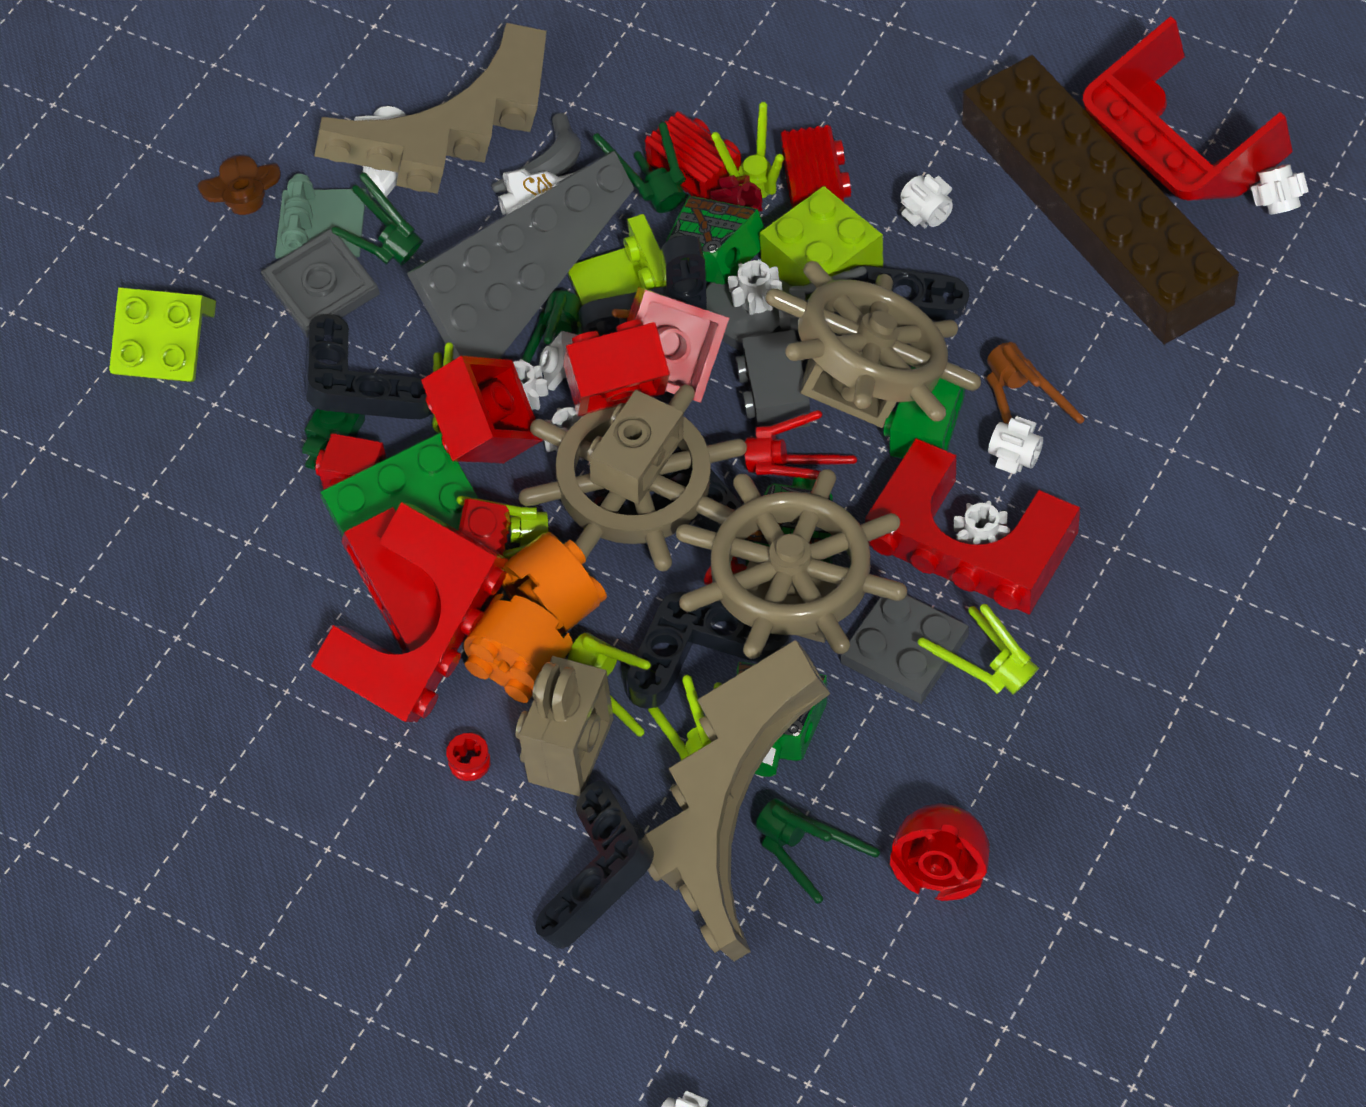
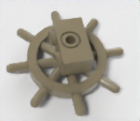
(868, 362)
(627, 456)
(787, 584)

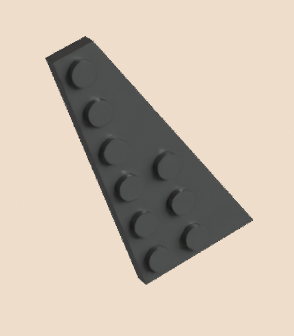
(504, 272)

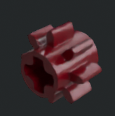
(738, 192)

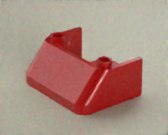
(1129, 109)

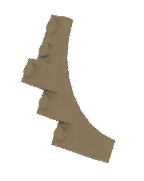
(458, 128)
(743, 724)

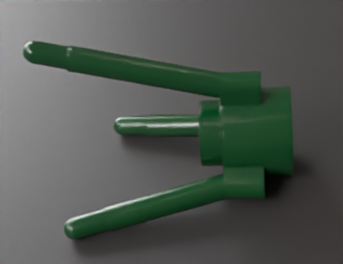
(659, 186)
(397, 238)
(559, 316)
(787, 826)

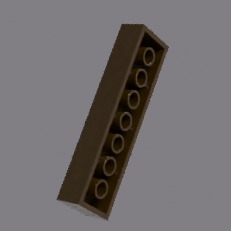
(1099, 199)

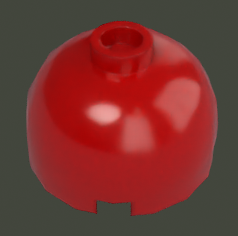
(941, 851)

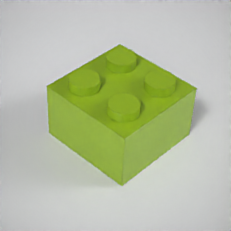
(822, 232)

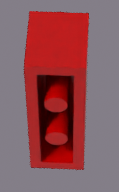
(398, 587)

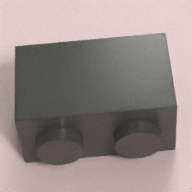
(771, 379)

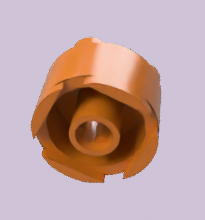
(554, 579)
(514, 644)

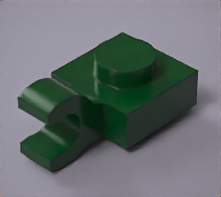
(323, 425)

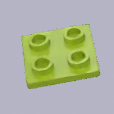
(622, 269)
(158, 334)

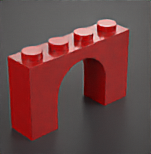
(1007, 570)
(464, 577)

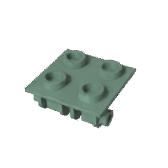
(311, 212)

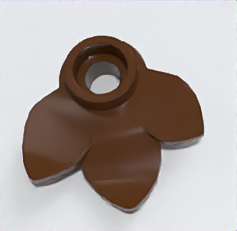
(240, 184)

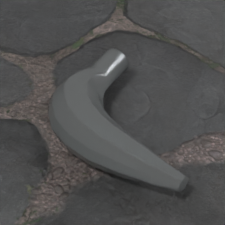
(558, 157)

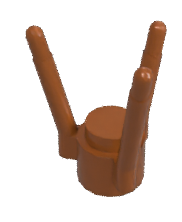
(1014, 370)

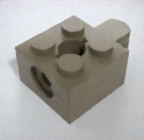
(565, 725)

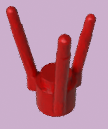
(769, 455)

